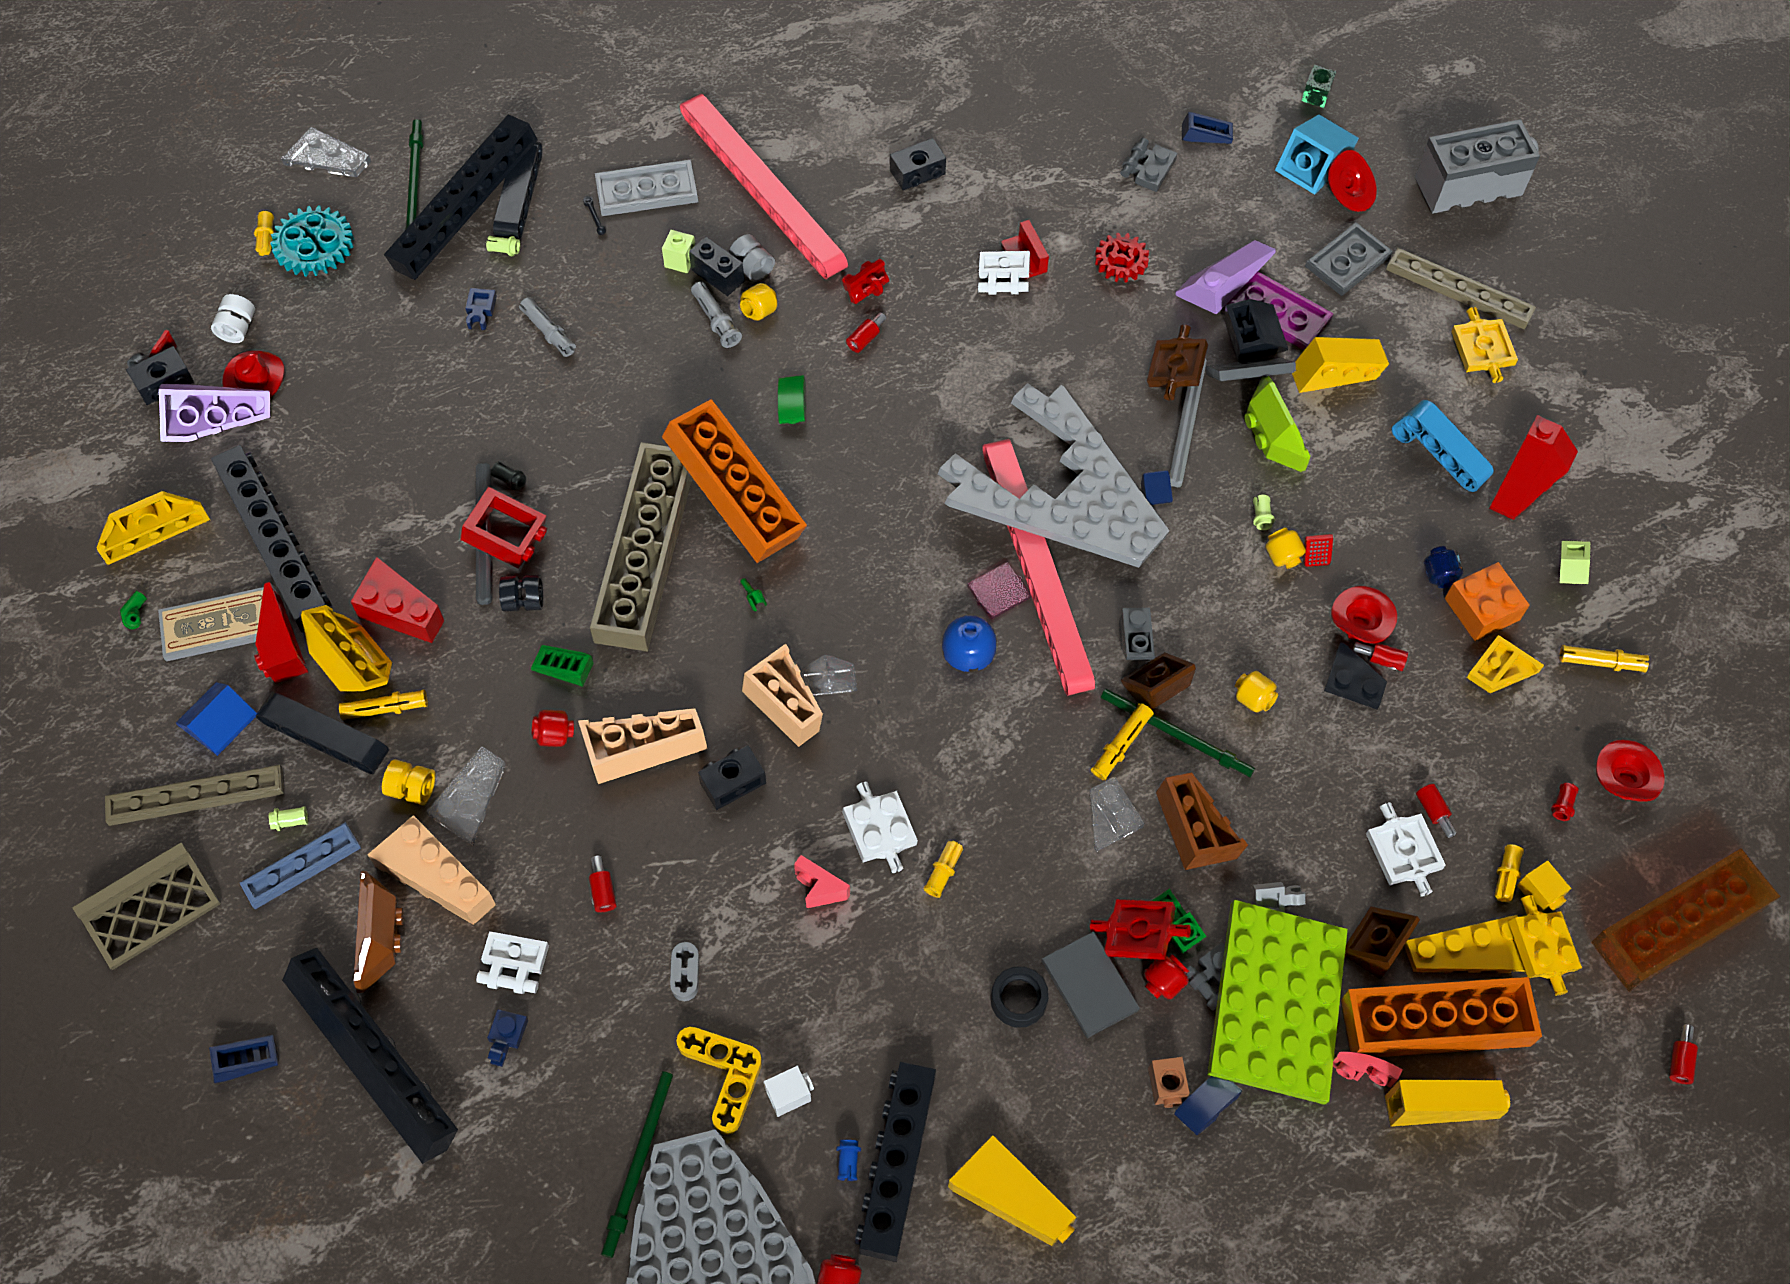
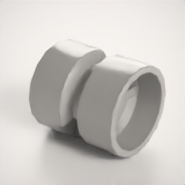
(755, 259)

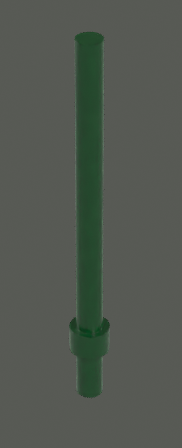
(416, 143)
(1226, 758)
(617, 1222)

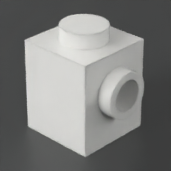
(788, 1090)

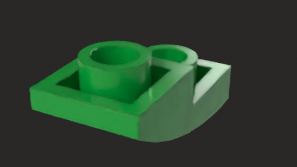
(791, 399)
(1182, 918)

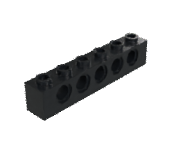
(886, 1243)

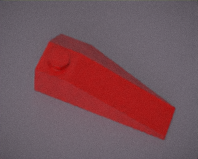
(1537, 466)

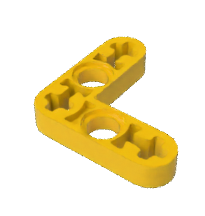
(735, 1074)

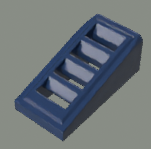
(1198, 129)
(229, 1050)

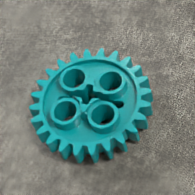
(324, 229)

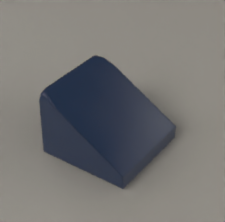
(1157, 487)

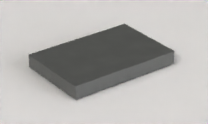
(1348, 259)
(1250, 369)
(1090, 984)

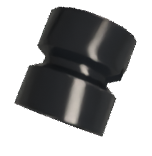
(511, 593)

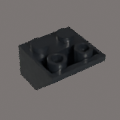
(1254, 329)

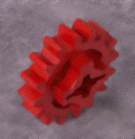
(1121, 257)

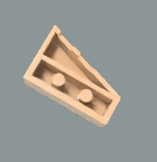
(783, 696)

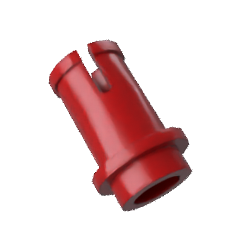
(1564, 804)

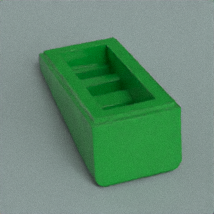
(576, 677)

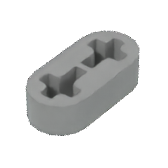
(678, 971)

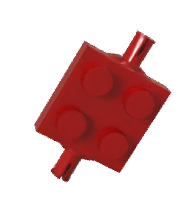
(1140, 929)

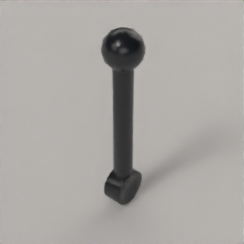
(588, 202)

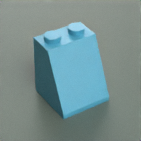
(1311, 152)

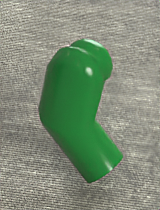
(130, 610)

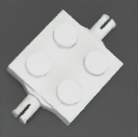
(879, 826)
(1405, 849)

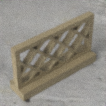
(132, 885)

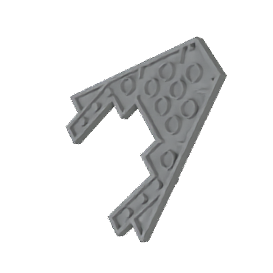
(1095, 513)

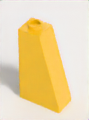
(1445, 1101)
(1010, 1191)

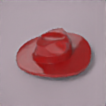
(1352, 181)
(254, 371)
(1364, 614)
(1630, 771)

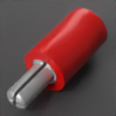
(865, 333)
(1384, 655)
(1436, 808)
(601, 887)
(1684, 1058)

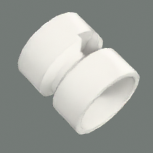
(233, 318)

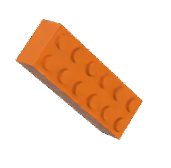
(734, 480)
(1441, 1017)

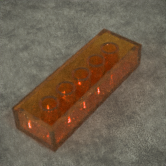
(1685, 919)

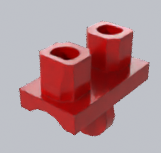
(867, 281)

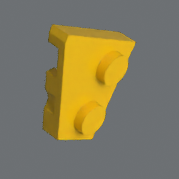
(1503, 666)

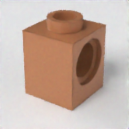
(1173, 1069)

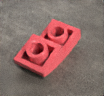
(1354, 1065)

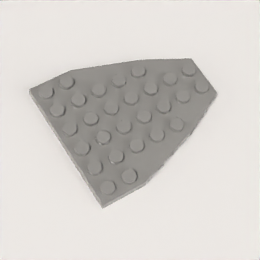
(709, 1221)

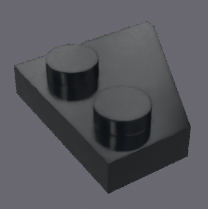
(1355, 679)

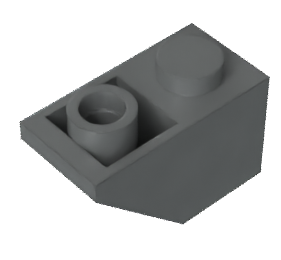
(1136, 634)

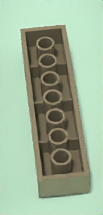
(642, 550)

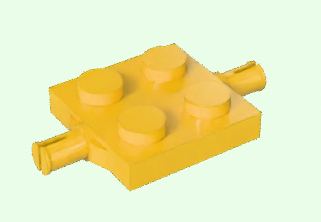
(1484, 345)
(1544, 945)

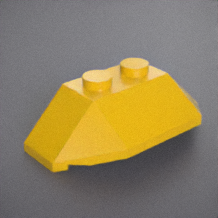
(148, 524)
(344, 650)

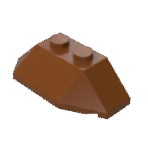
(376, 932)

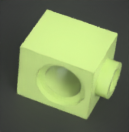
(677, 250)
(1575, 562)

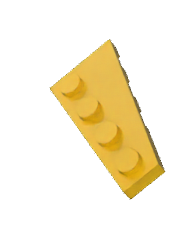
(1469, 948)

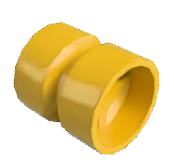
(404, 780)

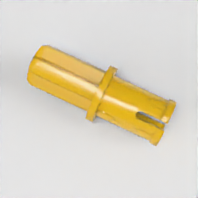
(263, 232)
(943, 869)
(1508, 873)

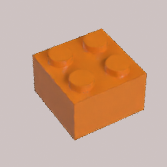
(1486, 601)

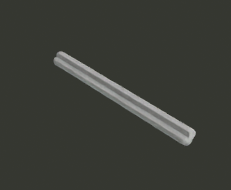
(1185, 432)

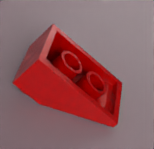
(275, 640)

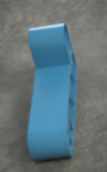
(1444, 443)

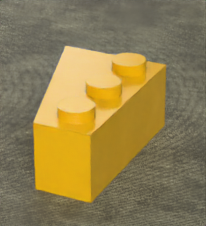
(1338, 363)

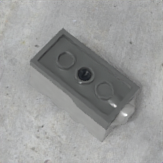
(1477, 165)

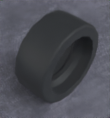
(1029, 976)

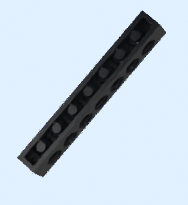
(461, 197)
(241, 483)

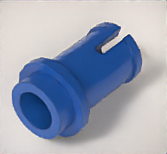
(848, 1159)

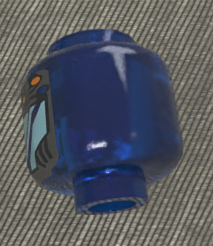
(1443, 567)

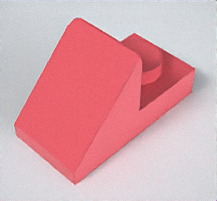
(826, 887)

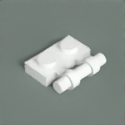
(1004, 265)
(514, 953)

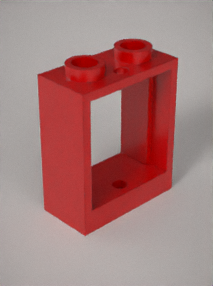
(494, 545)

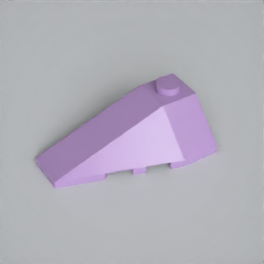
(1222, 280)
(204, 410)

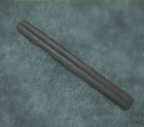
(483, 559)

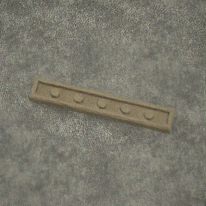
(1461, 288)
(194, 795)

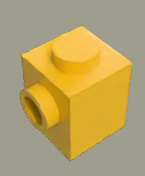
(1545, 886)

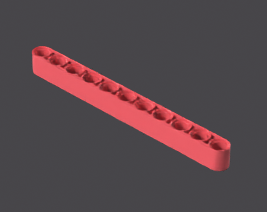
(764, 186)
(1042, 579)

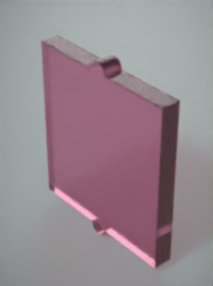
(999, 590)

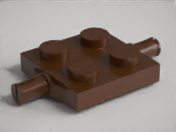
(1177, 362)

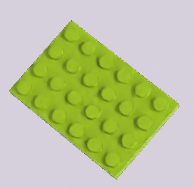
(1278, 1002)

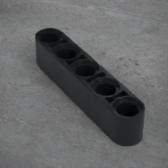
(517, 195)
(322, 733)

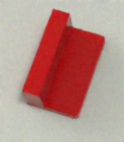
(1029, 241)

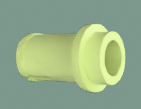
(504, 245)
(1263, 519)
(288, 818)

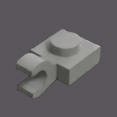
(1276, 897)

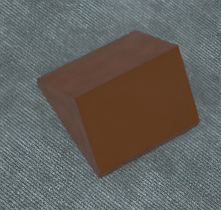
(1159, 680)
(1380, 939)

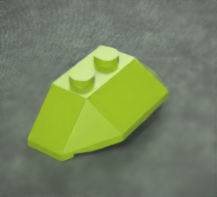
(1275, 427)

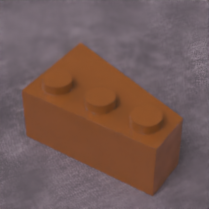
(1195, 823)

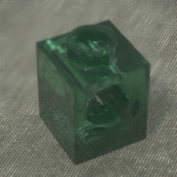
(1319, 86)

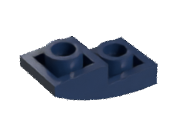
(1206, 1103)

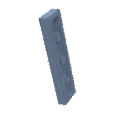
(300, 865)

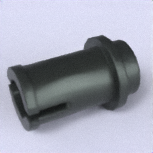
(513, 478)

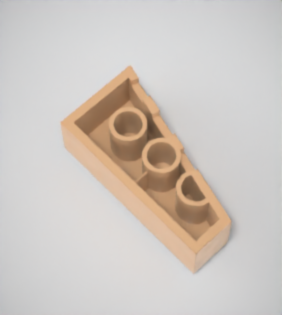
(641, 741)
(427, 866)

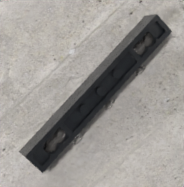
(370, 1055)

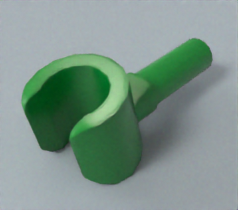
(754, 596)

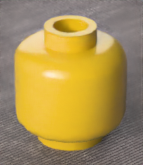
(758, 301)
(1285, 548)
(1256, 691)

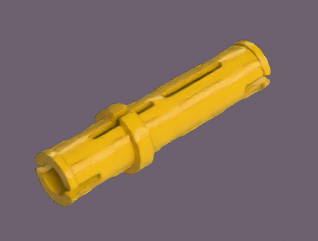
(1616, 660)
(415, 700)
(1115, 750)

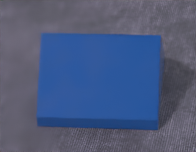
(217, 718)

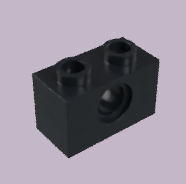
(917, 164)
(716, 266)
(159, 369)
(724, 790)

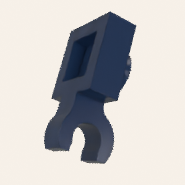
(505, 1033)

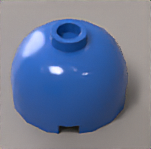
(969, 643)

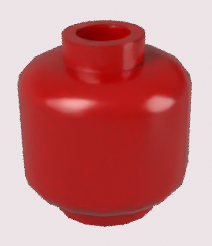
(552, 728)
(1166, 977)
(839, 1270)

